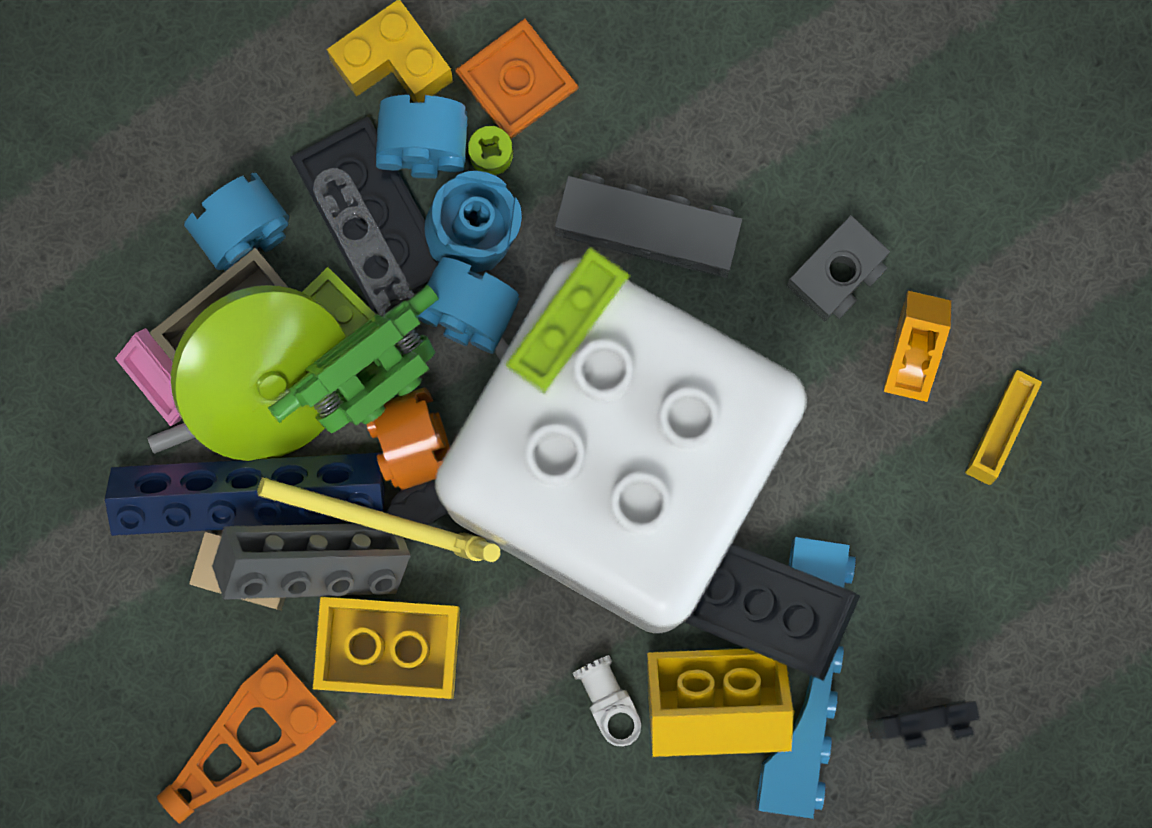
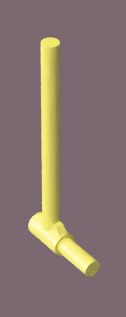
(462, 544)

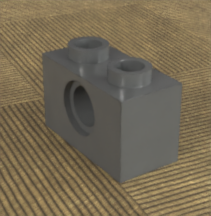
(847, 245)

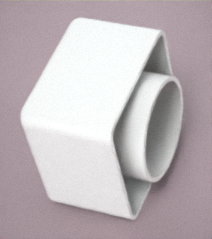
(629, 460)

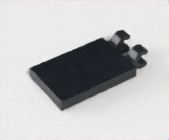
(913, 723)

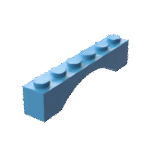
(791, 778)

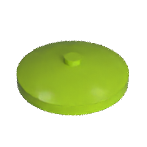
(243, 360)

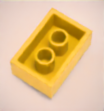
(386, 648)
(718, 703)

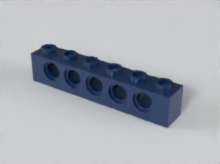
(226, 492)

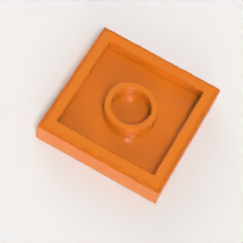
(516, 79)

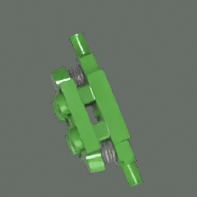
(392, 371)

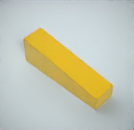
(1003, 428)

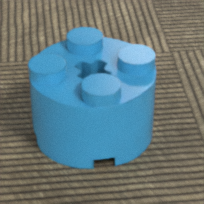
(421, 135)
(494, 214)
(237, 221)
(469, 305)

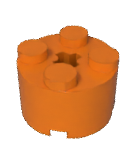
(410, 440)

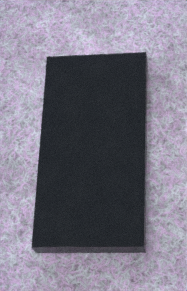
(385, 198)
(775, 611)

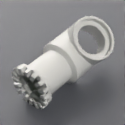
(607, 698)

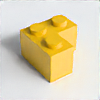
(387, 45)

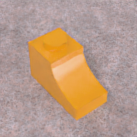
(918, 345)

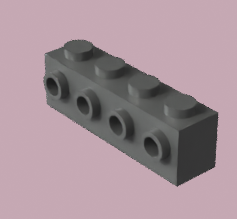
(647, 225)
(308, 561)

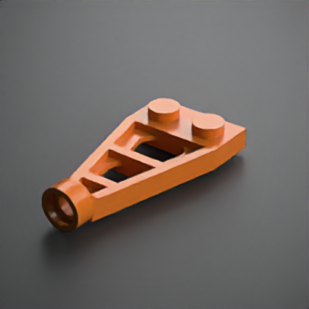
(289, 705)

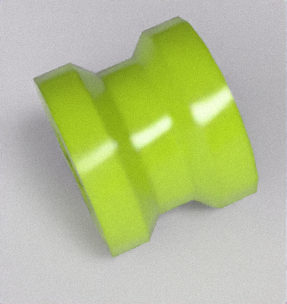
(496, 157)

